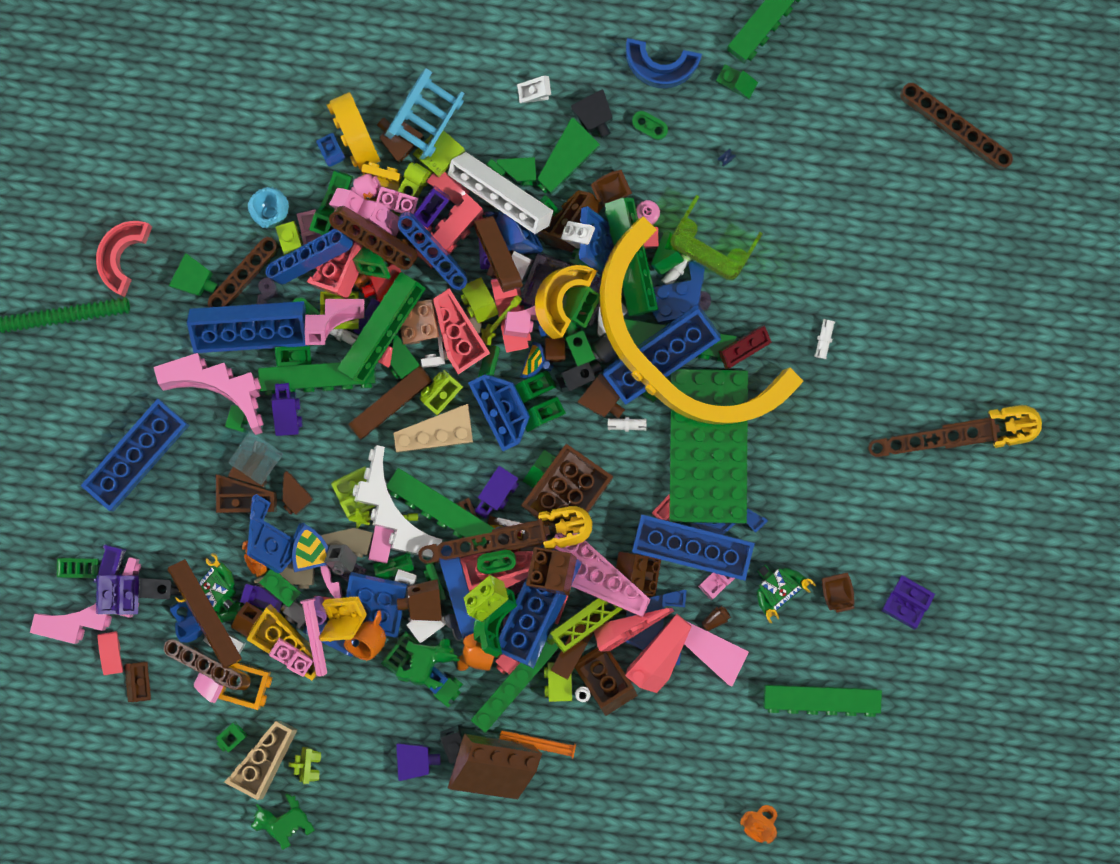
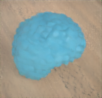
(268, 207)

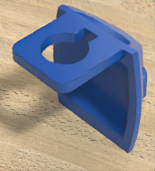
(186, 627)

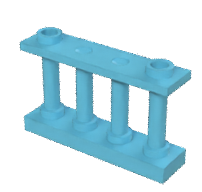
(406, 113)

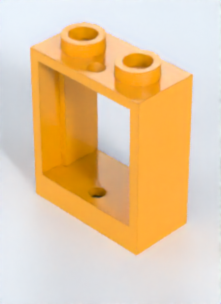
(261, 698)

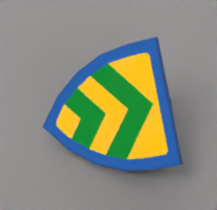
(535, 361)
(308, 550)

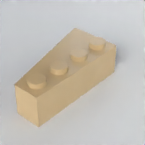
(440, 431)
(262, 762)

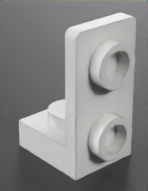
(577, 233)
(431, 359)

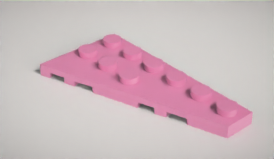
(604, 581)

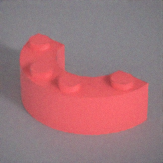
(110, 252)
(503, 300)

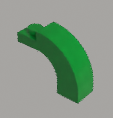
(320, 222)
(487, 630)

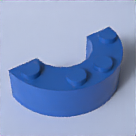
(660, 75)

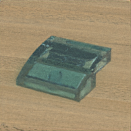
(255, 457)

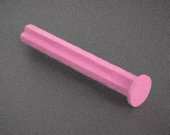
(313, 633)

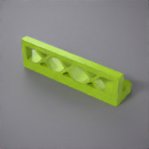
(581, 617)

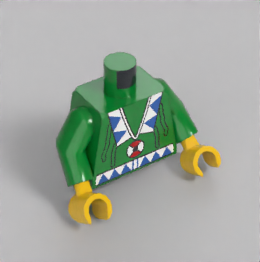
(218, 586)
(779, 588)

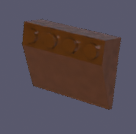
(566, 483)
(494, 767)

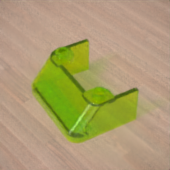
(724, 266)

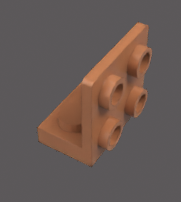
(420, 324)

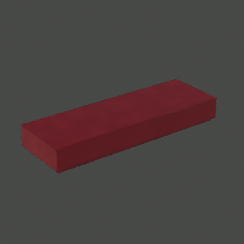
(744, 347)

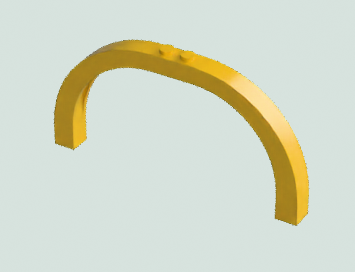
(646, 372)

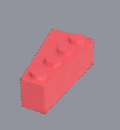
(456, 227)
(339, 273)

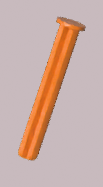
(539, 743)

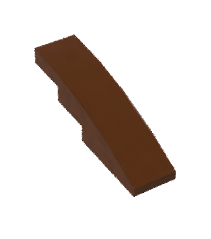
(567, 661)

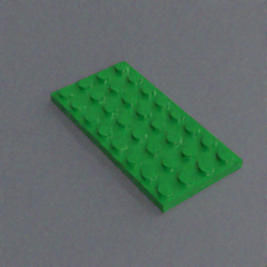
(708, 458)

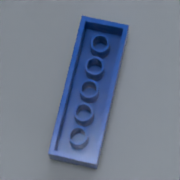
(247, 327)
(666, 350)
(135, 455)
(693, 547)
(531, 622)

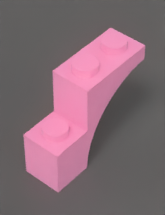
(370, 210)
(336, 312)
(519, 322)

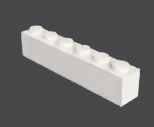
(500, 192)

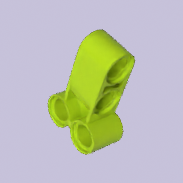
(415, 177)

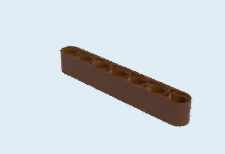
(946, 125)

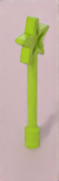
(488, 334)
(363, 517)

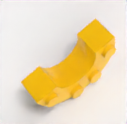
(354, 130)
(551, 293)

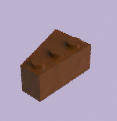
(571, 212)
(236, 496)

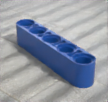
(308, 256)
(435, 260)
(457, 589)

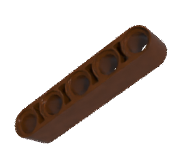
(377, 246)
(498, 254)
(246, 264)
(390, 402)
(198, 663)

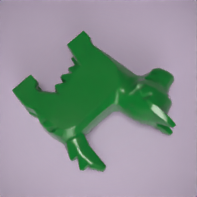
(423, 661)
(285, 825)

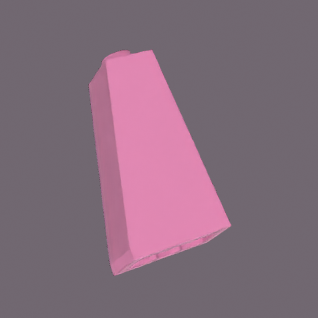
(716, 653)

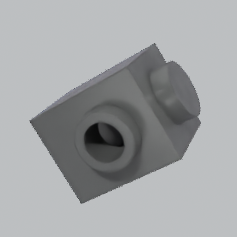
(340, 559)

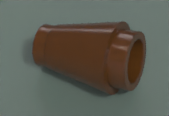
(716, 618)

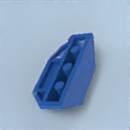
(517, 236)
(501, 408)

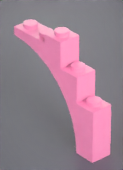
(193, 372)
(69, 627)

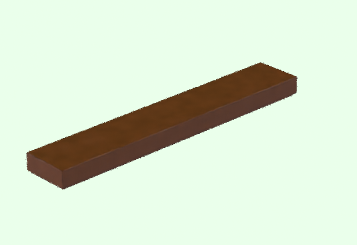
(204, 613)

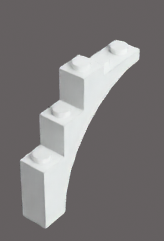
(386, 515)

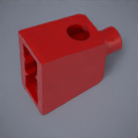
(380, 286)

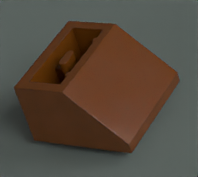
(640, 570)
(551, 571)

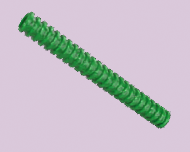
(64, 315)

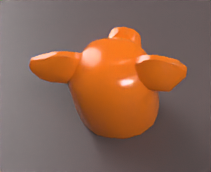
(371, 639)
(474, 656)

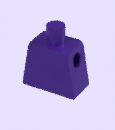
(432, 205)
(414, 760)

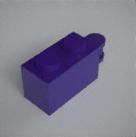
(285, 411)
(496, 491)

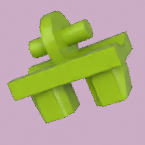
(306, 773)

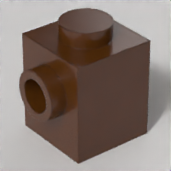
(246, 619)

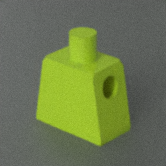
(289, 236)

